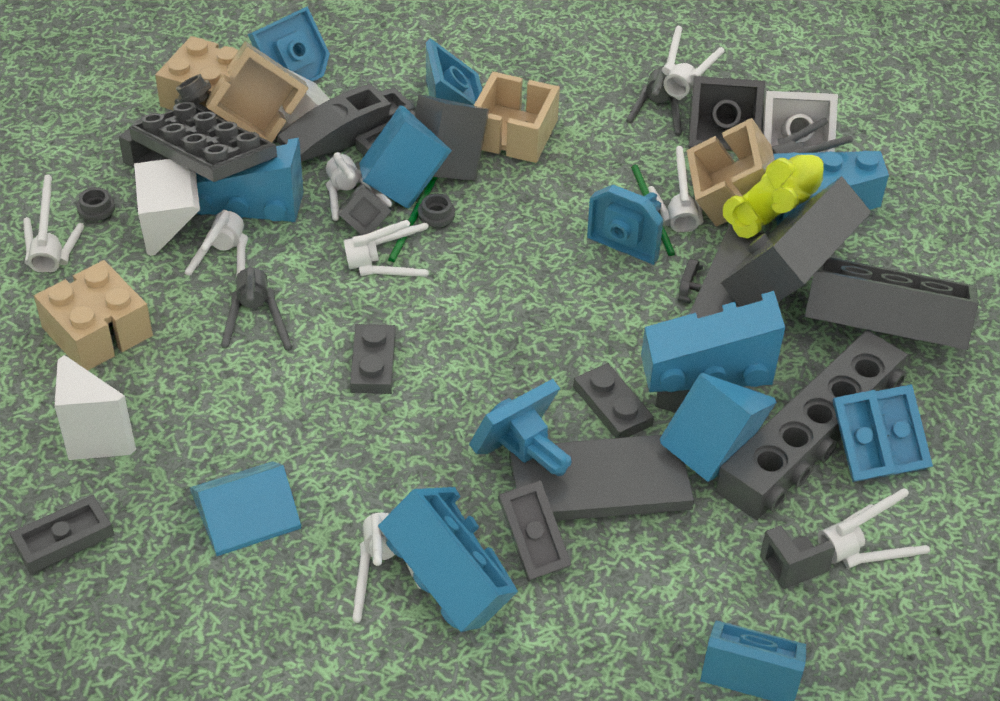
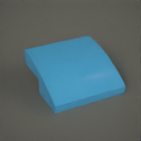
(882, 433)

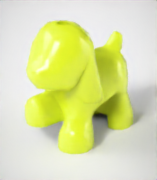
(779, 191)

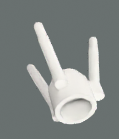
(681, 76)
(345, 176)
(683, 211)
(223, 235)
(45, 250)
(363, 251)
(849, 538)
(372, 546)

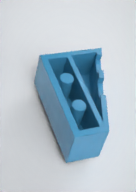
(862, 171)
(260, 192)
(729, 345)
(447, 557)

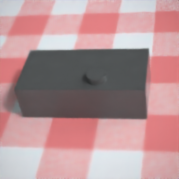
(797, 245)
(893, 302)

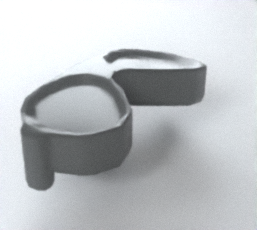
(686, 282)

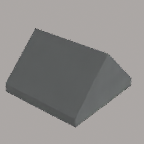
(722, 104)
(460, 128)

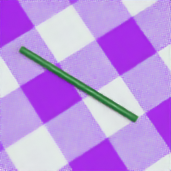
(642, 185)
(413, 217)

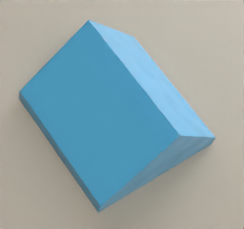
(450, 77)
(403, 158)
(714, 423)
(246, 507)
(753, 662)

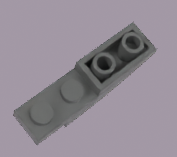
(342, 118)

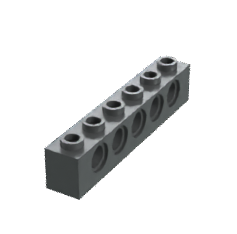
(806, 427)

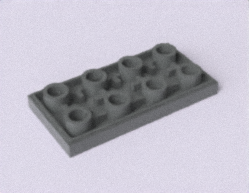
(202, 141)
(611, 479)

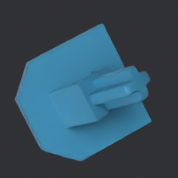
(294, 44)
(626, 222)
(522, 431)

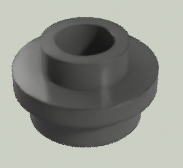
(193, 90)
(95, 204)
(436, 210)

